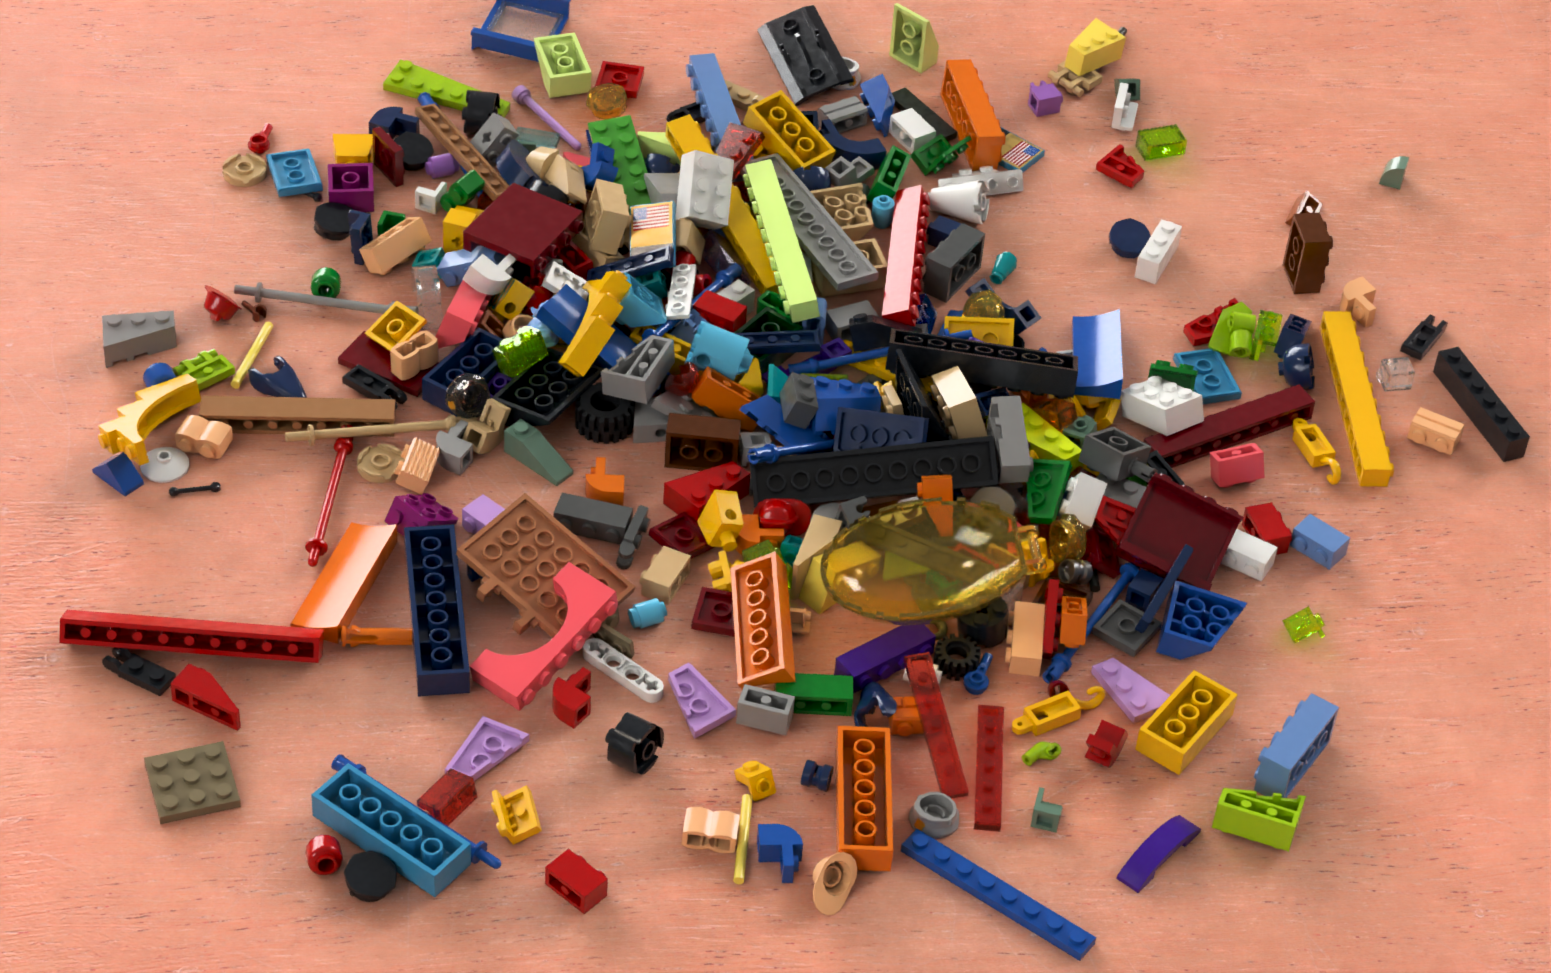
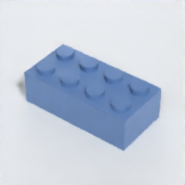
(1295, 747)

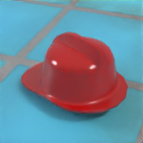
(219, 305)
(783, 514)

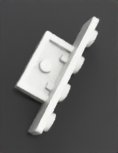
(998, 181)
(681, 292)

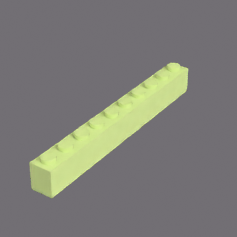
(781, 241)

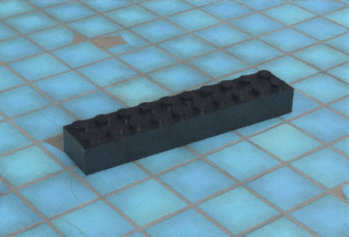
(875, 471)

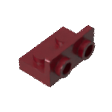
(1100, 553)

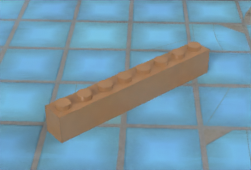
(294, 414)

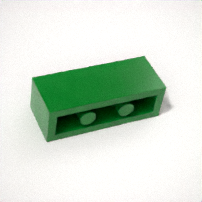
(889, 174)
(820, 694)

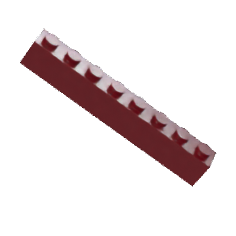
(1234, 426)

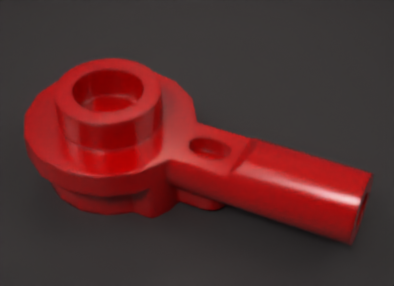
(258, 142)

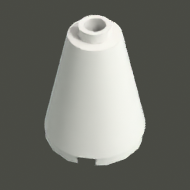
(962, 200)

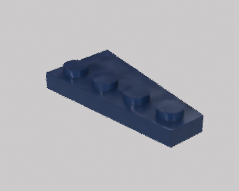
(876, 429)

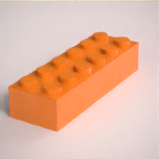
(972, 114)
(864, 796)

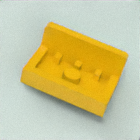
(516, 814)

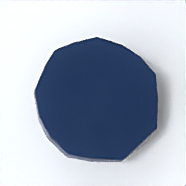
(1128, 238)

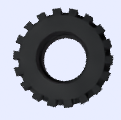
(603, 416)

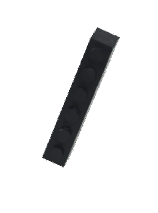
(1481, 404)

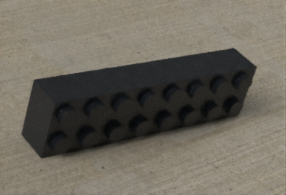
(987, 363)

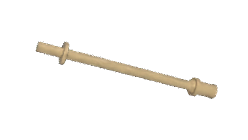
(312, 435)

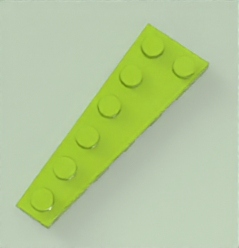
(413, 80)

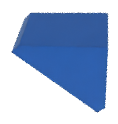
(119, 473)

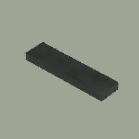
(905, 99)

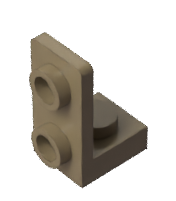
(614, 638)

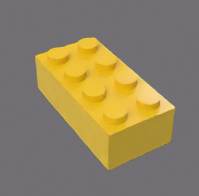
(789, 132)
(1186, 722)

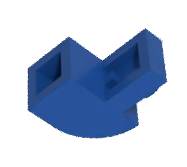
(600, 166)
(780, 845)

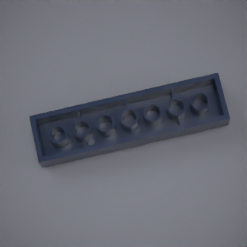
(436, 611)

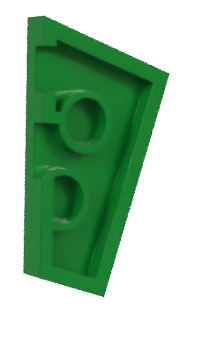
(1046, 489)

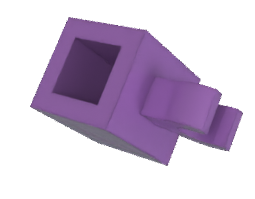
(1044, 99)

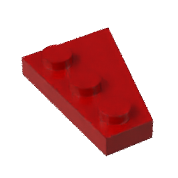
(1201, 329)
(1052, 618)

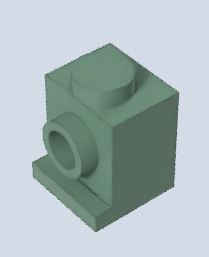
(1080, 428)

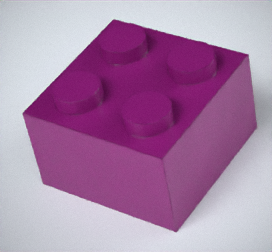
(352, 185)

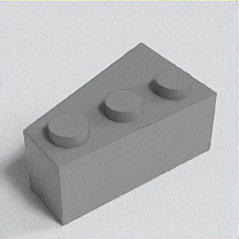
(136, 334)
(641, 371)
(1010, 439)

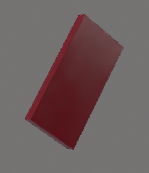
(378, 360)

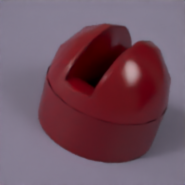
(1062, 687)

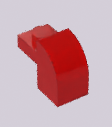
(570, 698)
(1106, 743)

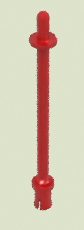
(317, 545)

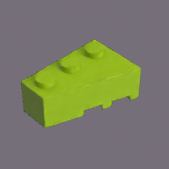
(1259, 817)

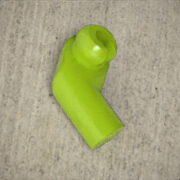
(1041, 750)

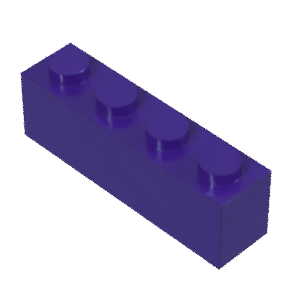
(884, 654)

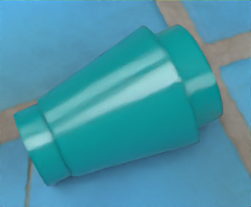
(1003, 267)

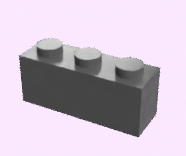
(593, 518)

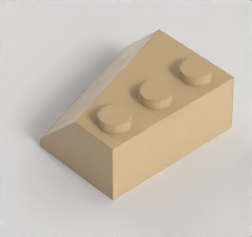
(847, 208)

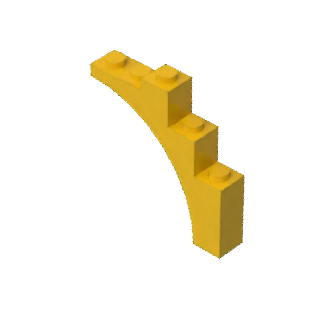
(596, 324)
(141, 417)

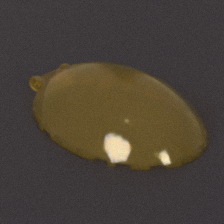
(928, 561)

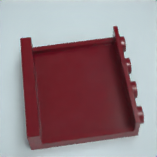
(525, 226)
(1169, 519)

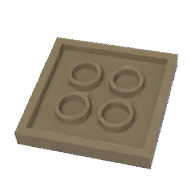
(192, 782)

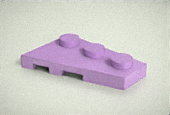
(1130, 691)
(699, 700)
(486, 747)

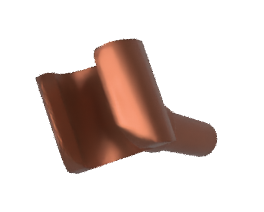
(256, 311)

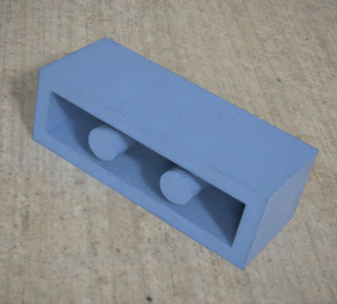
(456, 263)

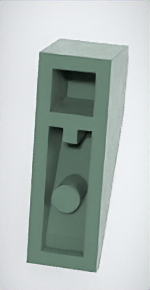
(534, 451)

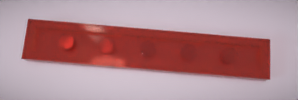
(936, 725)
(989, 768)

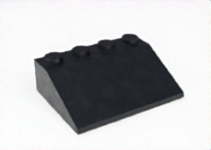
(544, 390)
(916, 399)

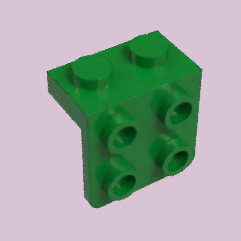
(938, 152)
(1182, 376)

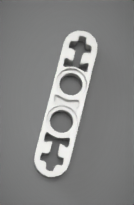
(619, 673)

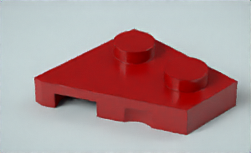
(1120, 167)
(1114, 517)

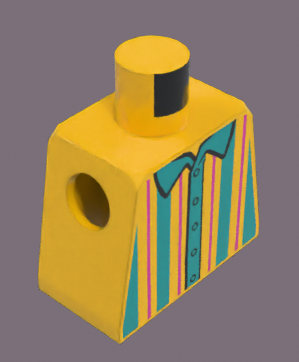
(510, 301)

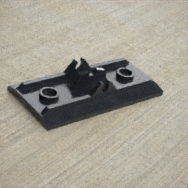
(804, 54)

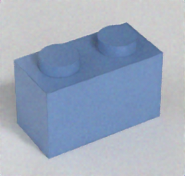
(1319, 541)

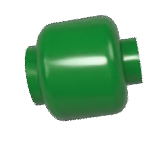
(326, 282)

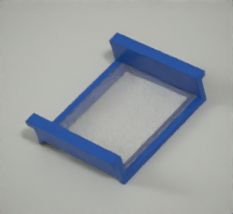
(516, 23)

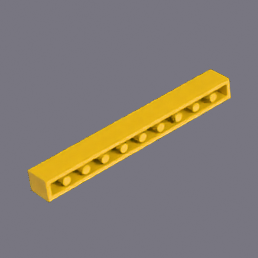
(742, 229)
(1356, 399)

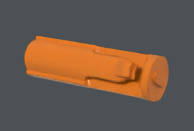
(376, 636)

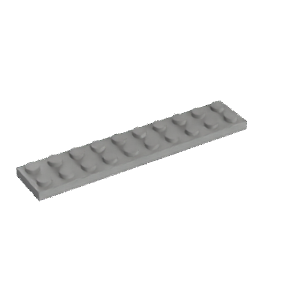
(819, 233)

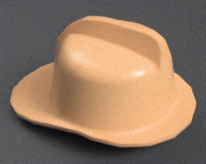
(833, 881)

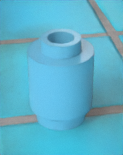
(882, 211)
(647, 613)

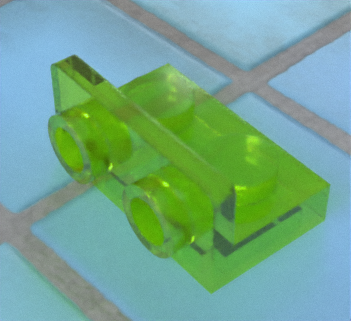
(1265, 333)

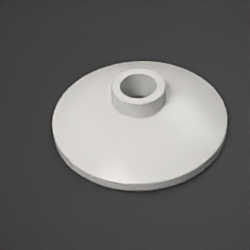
(165, 465)

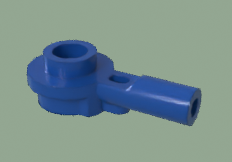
(976, 681)

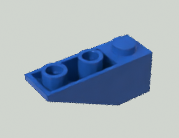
(880, 100)

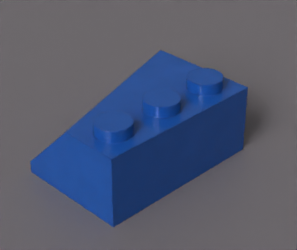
(837, 394)
(769, 416)
(1195, 620)

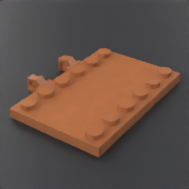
(523, 554)

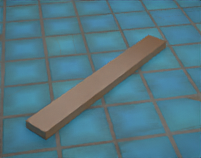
(461, 148)

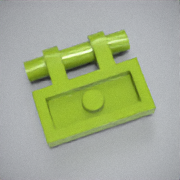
(206, 368)

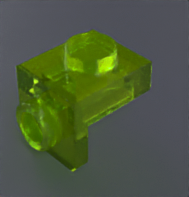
(1304, 624)

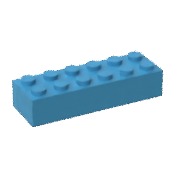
(393, 827)

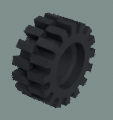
(956, 646)

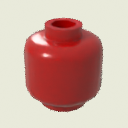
(324, 855)

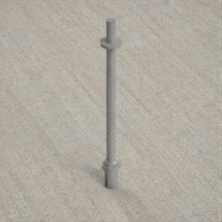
(260, 292)

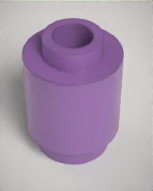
(441, 165)

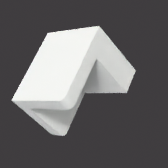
(428, 199)

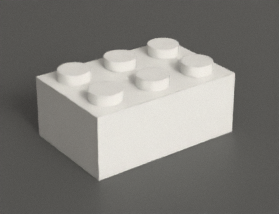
(705, 189)
(1162, 405)

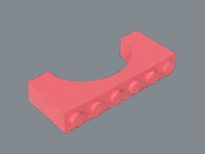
(523, 675)

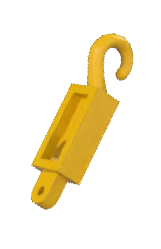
(1318, 451)
(1059, 711)

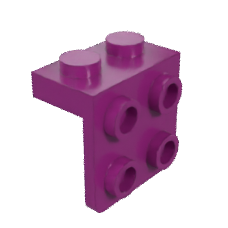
(418, 511)

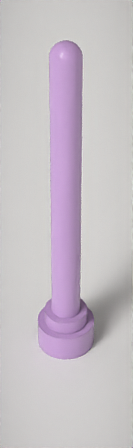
(523, 96)

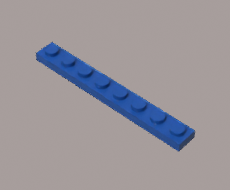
(998, 894)

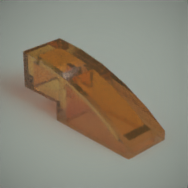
(1056, 411)

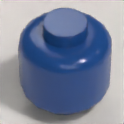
(157, 374)

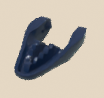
(278, 384)
(871, 696)

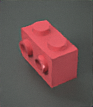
(1237, 465)

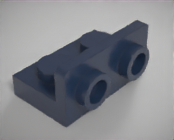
(360, 233)

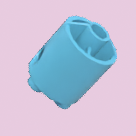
(720, 351)

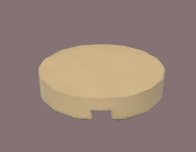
(244, 170)
(379, 463)

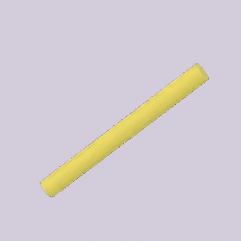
(251, 355)
(743, 836)

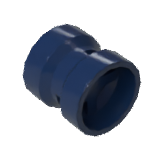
(817, 775)

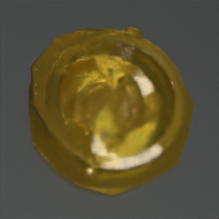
(607, 101)
(984, 304)
(1067, 538)

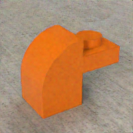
(603, 486)
(752, 534)

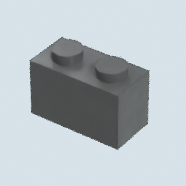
(798, 400)

